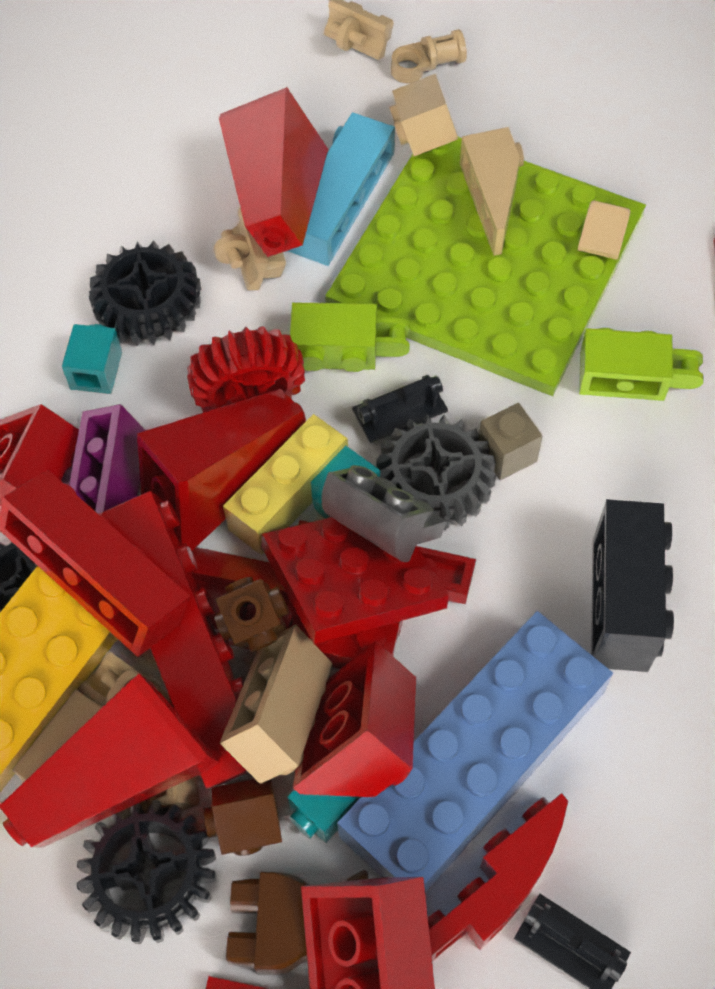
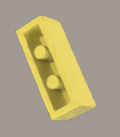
(283, 484)

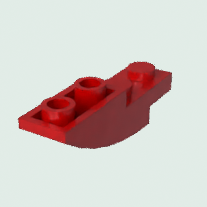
(513, 869)

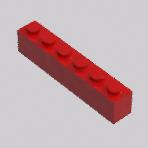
(192, 655)

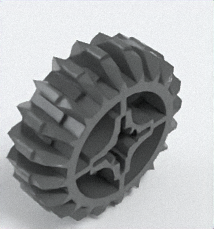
(455, 457)

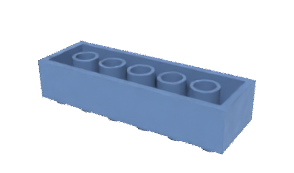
(477, 754)

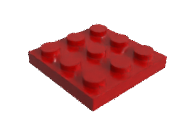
(346, 582)

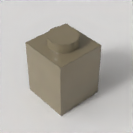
(511, 440)

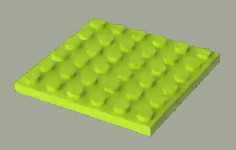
(500, 312)

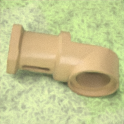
(427, 55)

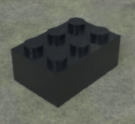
(631, 585)

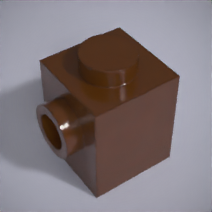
(243, 817)

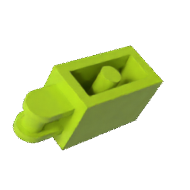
(346, 335)
(635, 365)

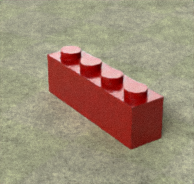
(93, 562)

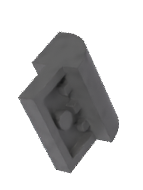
(380, 511)

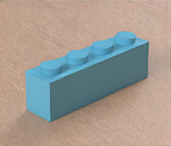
(348, 177)

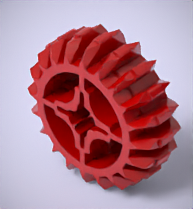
(244, 367)

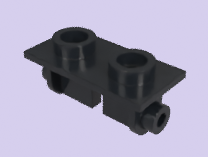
(393, 410)
(572, 945)

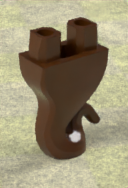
(280, 928)

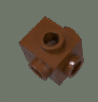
(264, 626)

